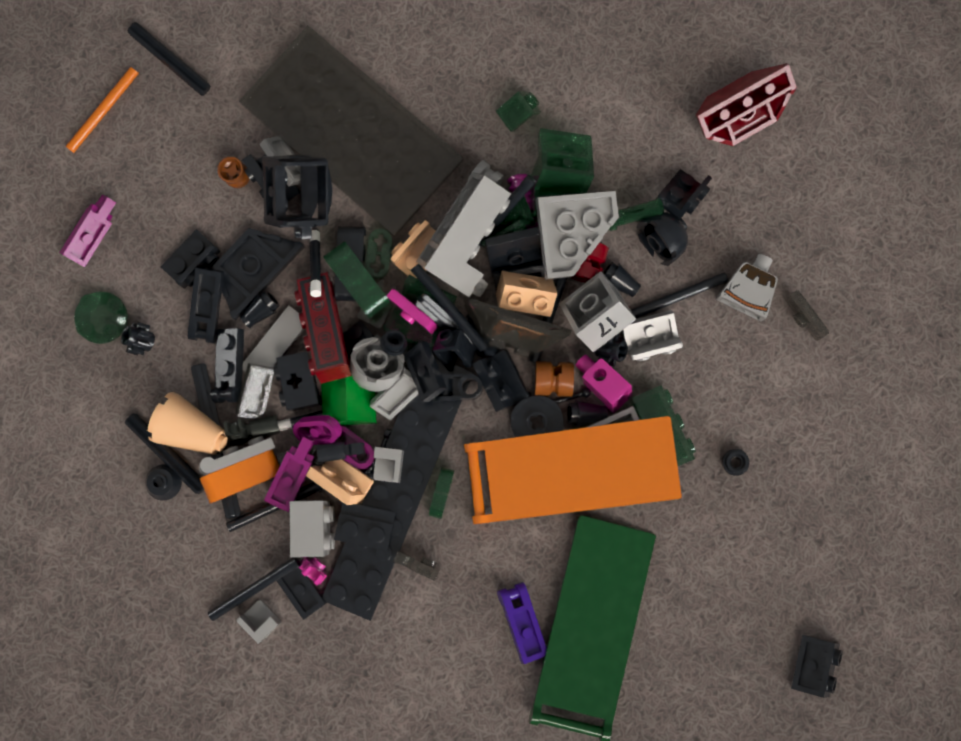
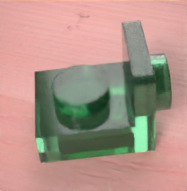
(518, 109)

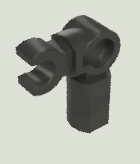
(241, 432)

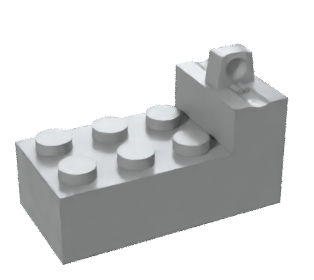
(461, 233)

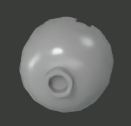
(373, 367)

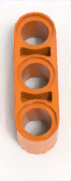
(240, 476)

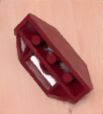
(746, 105)

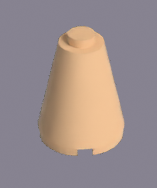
(185, 427)

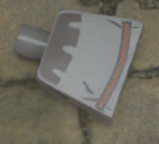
(751, 288)

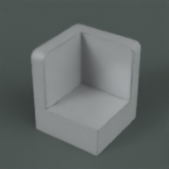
(388, 464)
(258, 621)

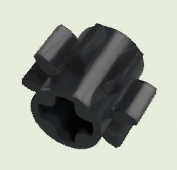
(137, 338)
(613, 350)

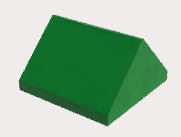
(348, 402)

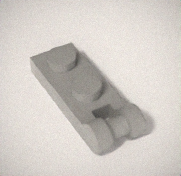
(234, 455)

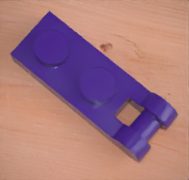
(523, 623)

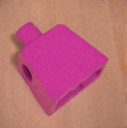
(613, 390)

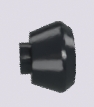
(167, 480)

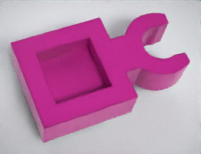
(313, 569)

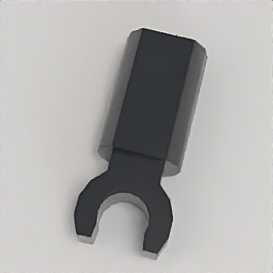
(338, 451)

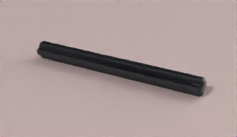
(208, 407)

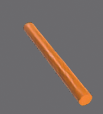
(102, 109)

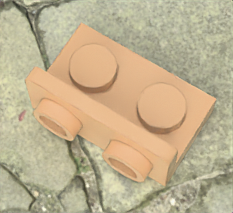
(406, 254)
(341, 481)

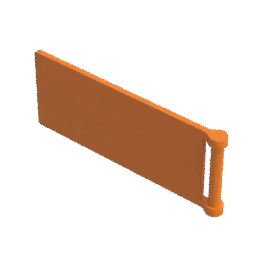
(576, 470)

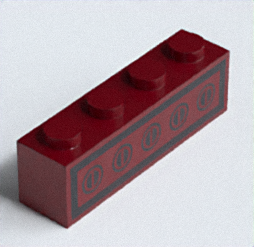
(324, 331)

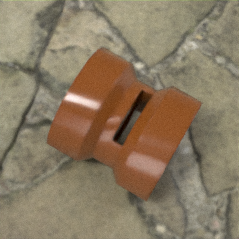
(229, 168)

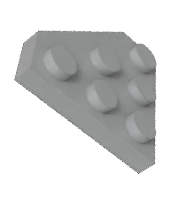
(572, 229)

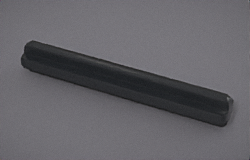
(169, 58)
(166, 454)

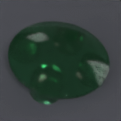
(100, 317)

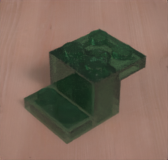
(562, 165)

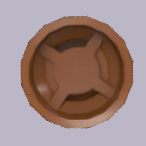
(554, 378)

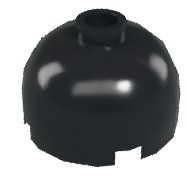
(665, 236)

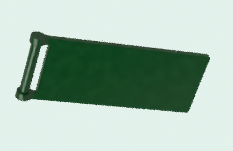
(593, 625)

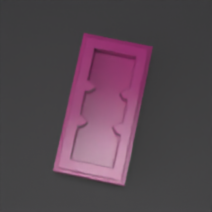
(411, 312)

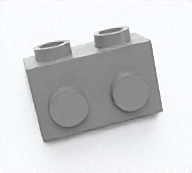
(652, 336)

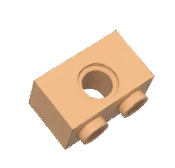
(526, 293)

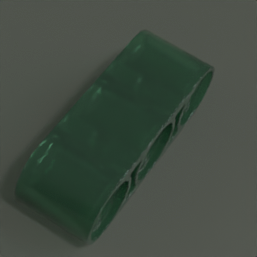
(356, 279)

